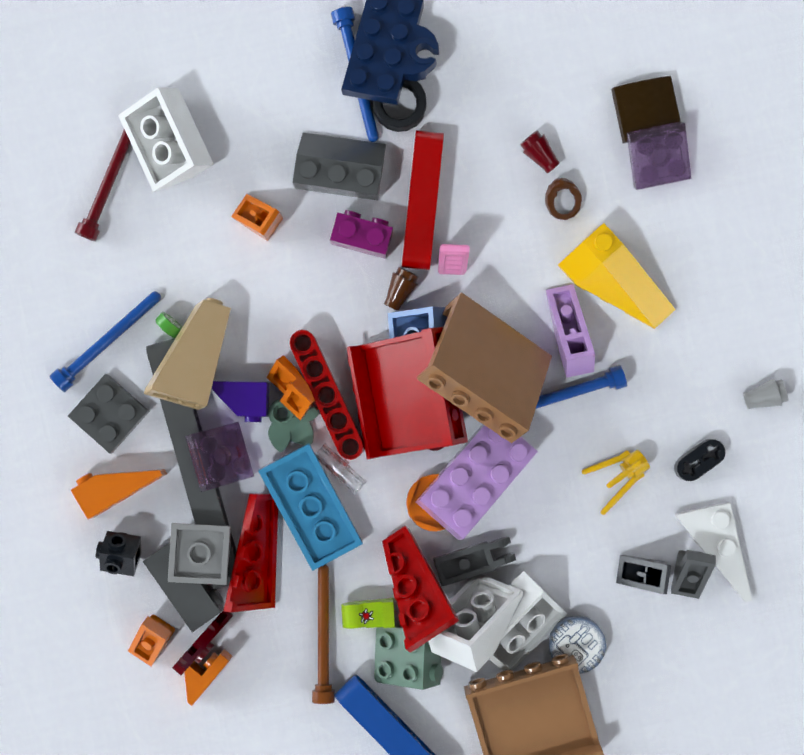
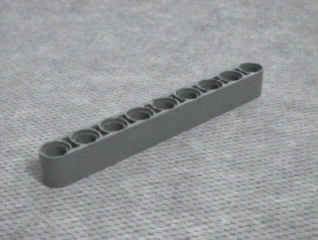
(183, 421)

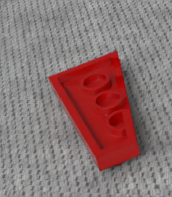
(254, 567)
(418, 593)

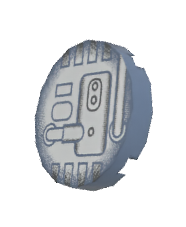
(579, 638)

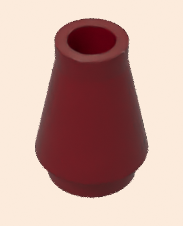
(540, 151)

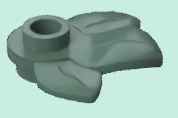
(290, 428)

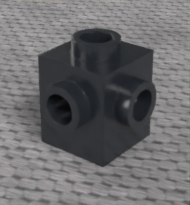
(119, 553)

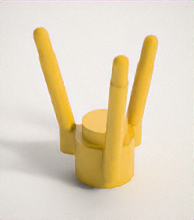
(633, 466)

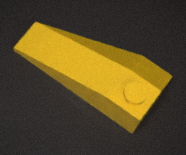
(613, 274)

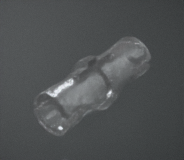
(340, 468)

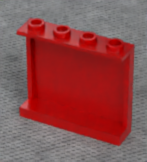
(395, 407)

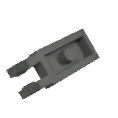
(471, 561)

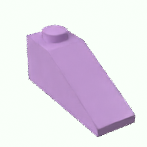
(570, 331)

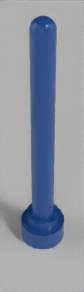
(343, 19)
(65, 377)
(613, 379)

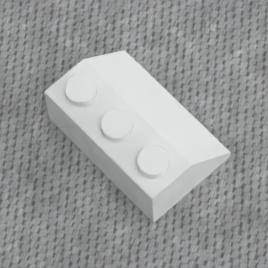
(165, 138)
(529, 625)

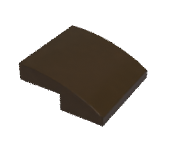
(645, 105)

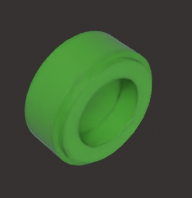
(168, 324)

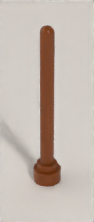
(323, 690)

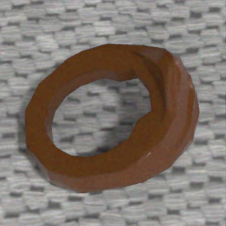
(551, 193)

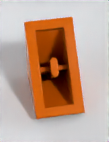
(257, 216)

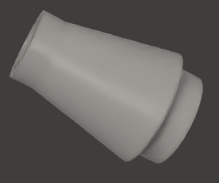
(766, 395)

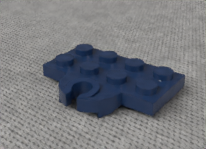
(388, 50)

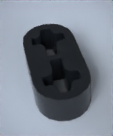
(703, 465)

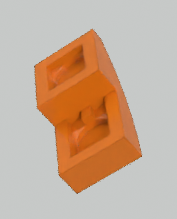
(290, 382)

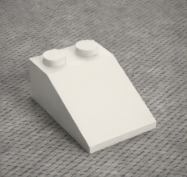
(483, 615)

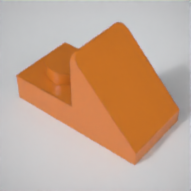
(151, 639)
(199, 679)

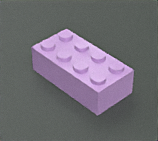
(474, 480)

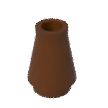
(400, 288)

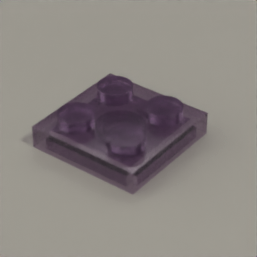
(659, 155)
(219, 456)

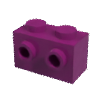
(361, 235)

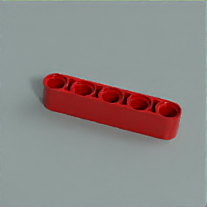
(422, 200)
(315, 384)

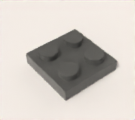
(108, 413)

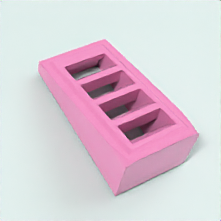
(453, 259)

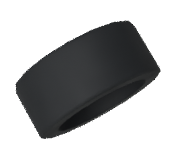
(410, 122)

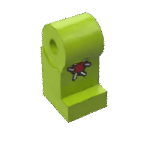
(368, 614)

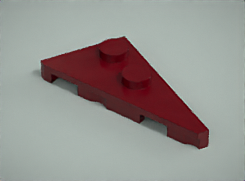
(203, 644)

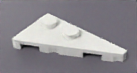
(716, 534)

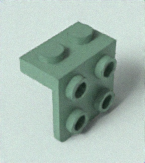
(401, 668)

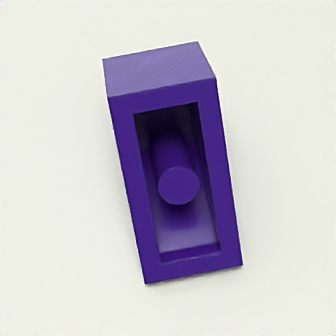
(244, 398)

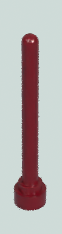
(89, 226)

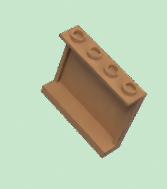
(487, 369)
(534, 711)

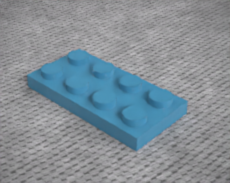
(310, 506)

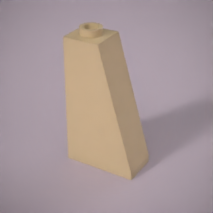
(192, 359)

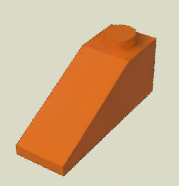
(103, 491)

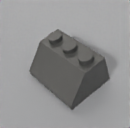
(339, 166)

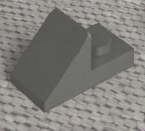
(692, 573)

